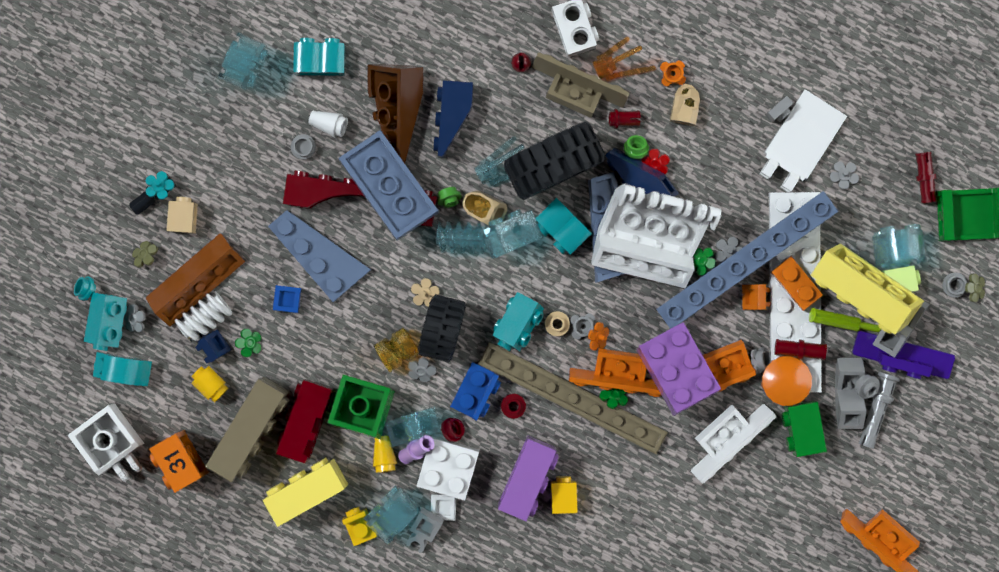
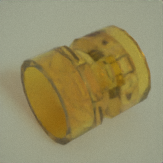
(396, 349)

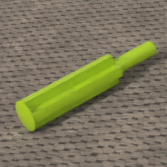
(840, 321)

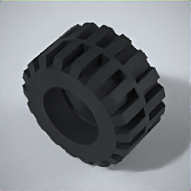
(441, 328)

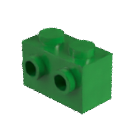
(804, 429)

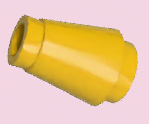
(384, 457)

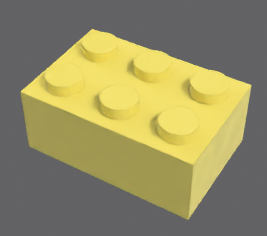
(304, 491)

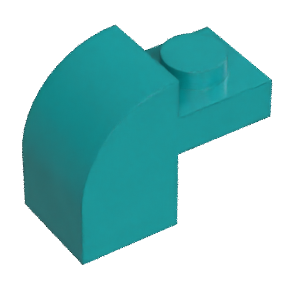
(122, 369)

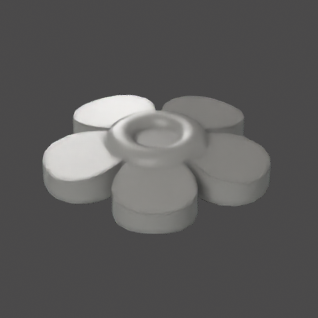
(844, 174)
(728, 248)
(134, 318)
(421, 369)

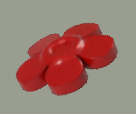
(657, 162)

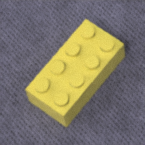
(866, 289)

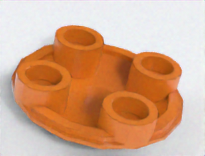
(787, 380)

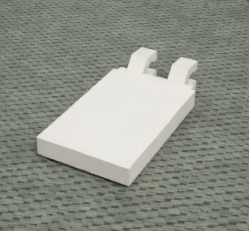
(802, 139)

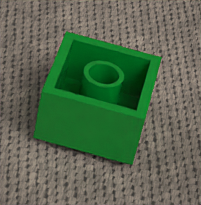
(361, 406)

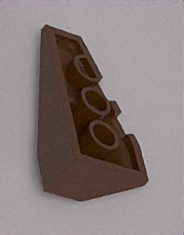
(397, 99)

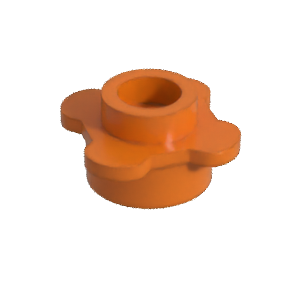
(678, 78)

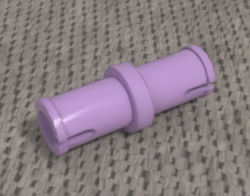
(416, 449)

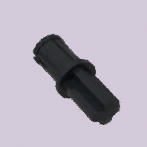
(143, 201)

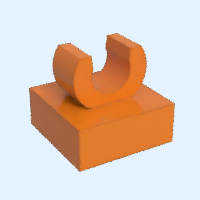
(755, 297)

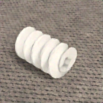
(203, 317)

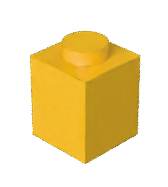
(564, 495)

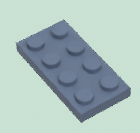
(388, 185)

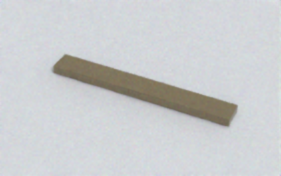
(572, 398)

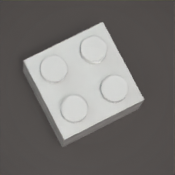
(448, 468)

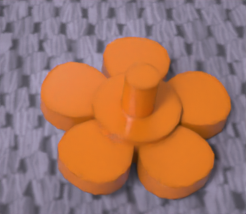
(598, 336)

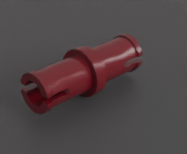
(926, 177)
(800, 349)

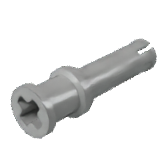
(878, 409)

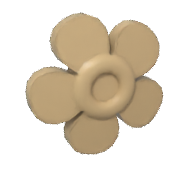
(424, 292)

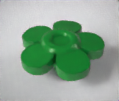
(704, 260)
(248, 342)
(614, 397)

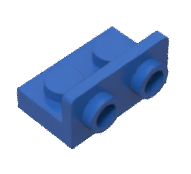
(475, 391)

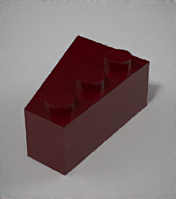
(304, 421)

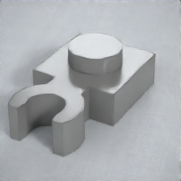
(424, 528)

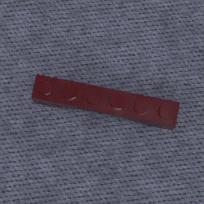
(308, 191)

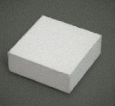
(443, 506)

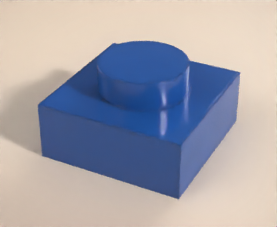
(287, 299)

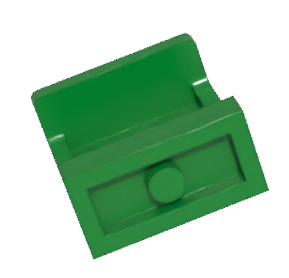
(968, 214)

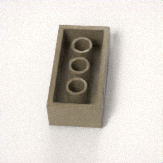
(247, 429)

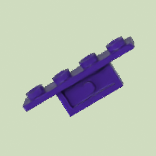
(911, 358)

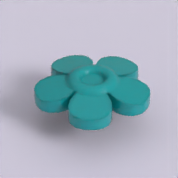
(159, 185)

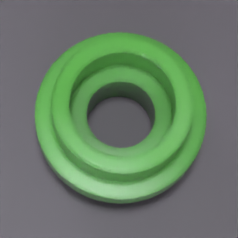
(636, 147)
(449, 197)

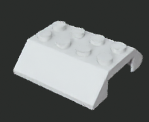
(651, 235)

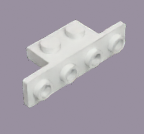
(727, 437)

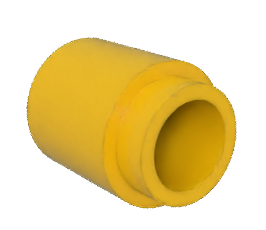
(209, 383)

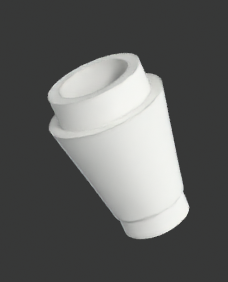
(330, 123)

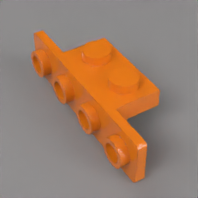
(616, 371)
(884, 538)

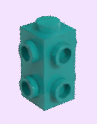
(105, 321)
(518, 322)

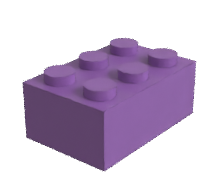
(678, 369)
(528, 478)

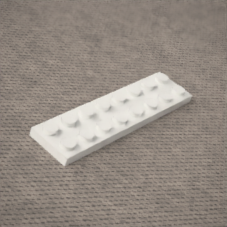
(786, 317)

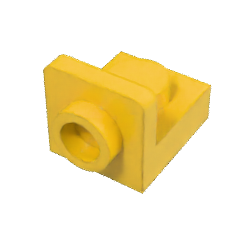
(357, 527)

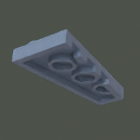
(600, 193)
(322, 259)

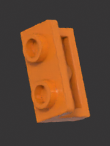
(730, 364)

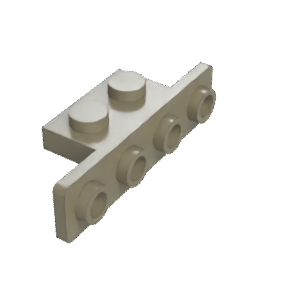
(576, 88)

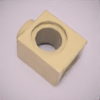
(182, 215)

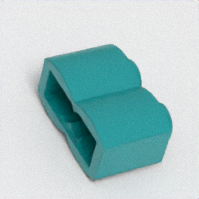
(319, 58)
(562, 227)

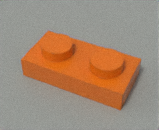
(796, 283)

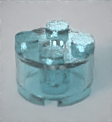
(242, 62)
(898, 247)
(393, 515)

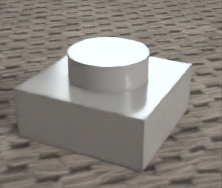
(780, 110)

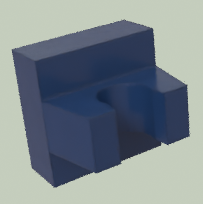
(213, 346)

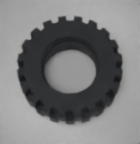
(554, 160)

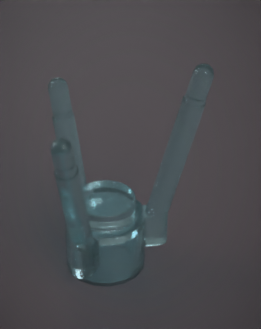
(488, 168)

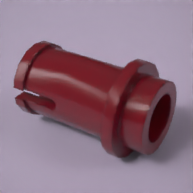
(622, 118)

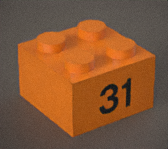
(178, 461)

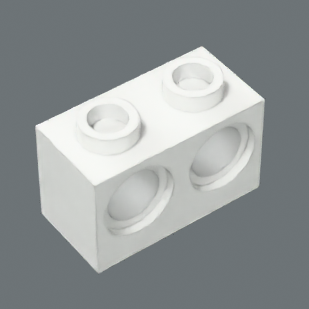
(568, 28)

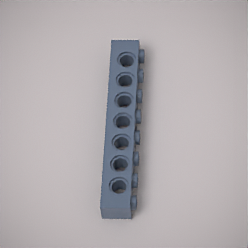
(747, 260)

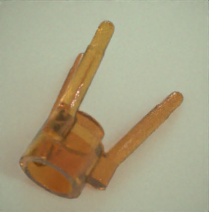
(606, 65)

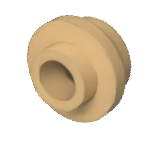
(549, 323)

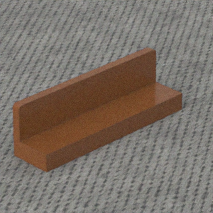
(194, 280)

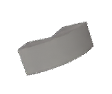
(892, 342)
(848, 404)

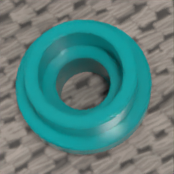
(84, 288)

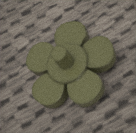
(143, 255)
(975, 287)

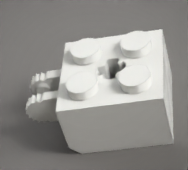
(106, 456)

